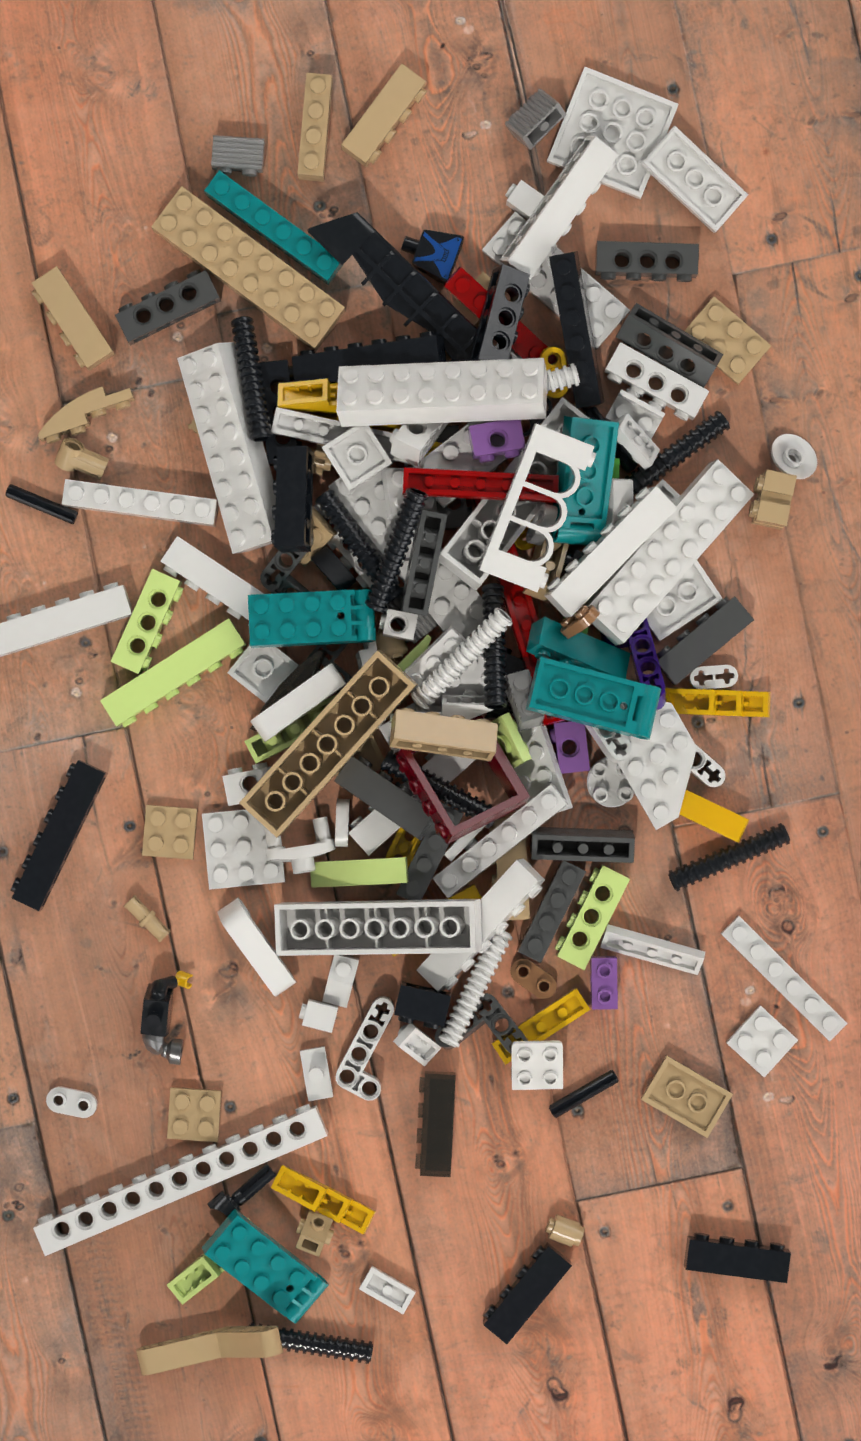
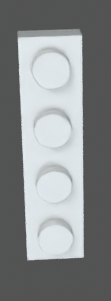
(652, 949)

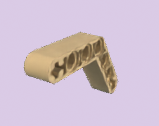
(210, 1345)

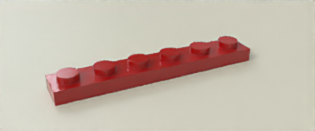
(473, 296)
(476, 484)

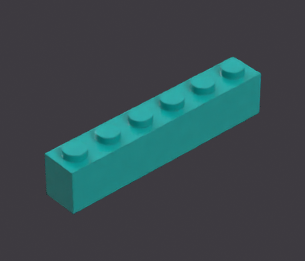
(272, 227)

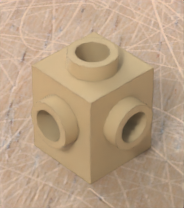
(314, 1233)

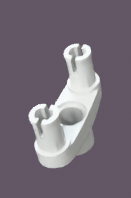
(302, 856)

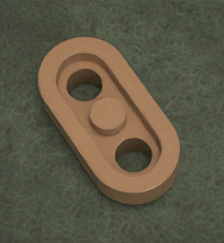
(581, 620)
(533, 978)

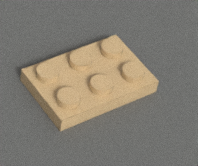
(730, 336)
(686, 1096)

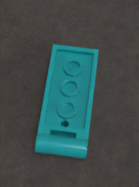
(589, 504)
(310, 618)
(593, 698)
(264, 1266)

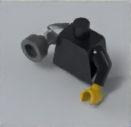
(157, 1017)

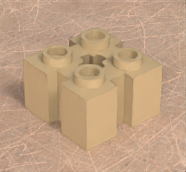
(773, 499)

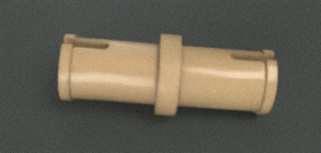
(147, 918)

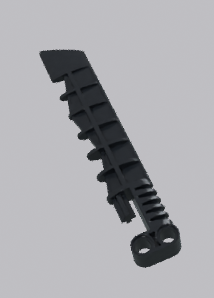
(400, 285)

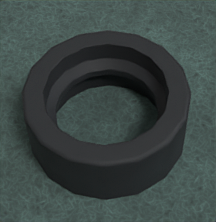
(333, 568)

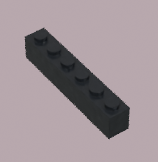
(577, 327)
(405, 350)
(59, 835)

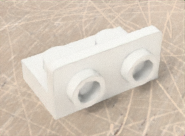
(645, 415)
(636, 441)

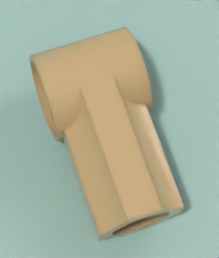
(74, 457)

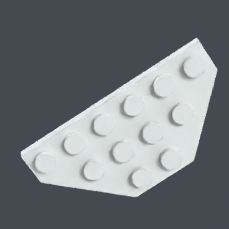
(659, 766)

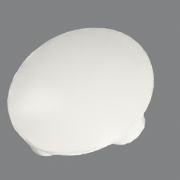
(608, 784)

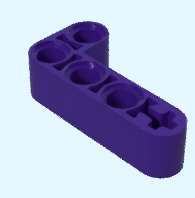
(644, 660)

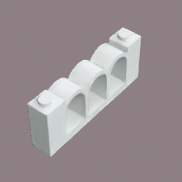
(558, 447)

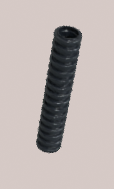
(251, 379)
(679, 451)
(353, 536)
(396, 549)
(494, 655)
(449, 794)
(731, 856)
(325, 1345)

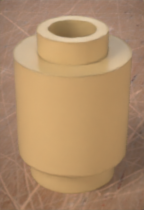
(565, 1230)

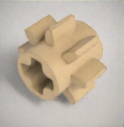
(321, 461)

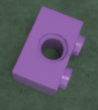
(509, 430)
(570, 731)
(603, 982)

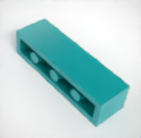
(580, 650)

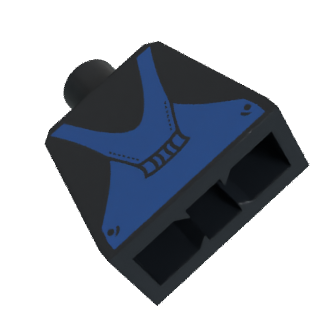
(434, 253)

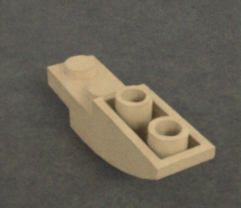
(74, 418)

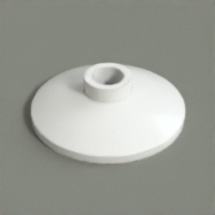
(794, 456)

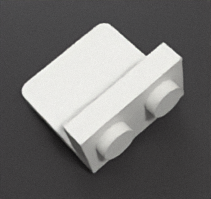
(537, 1065)

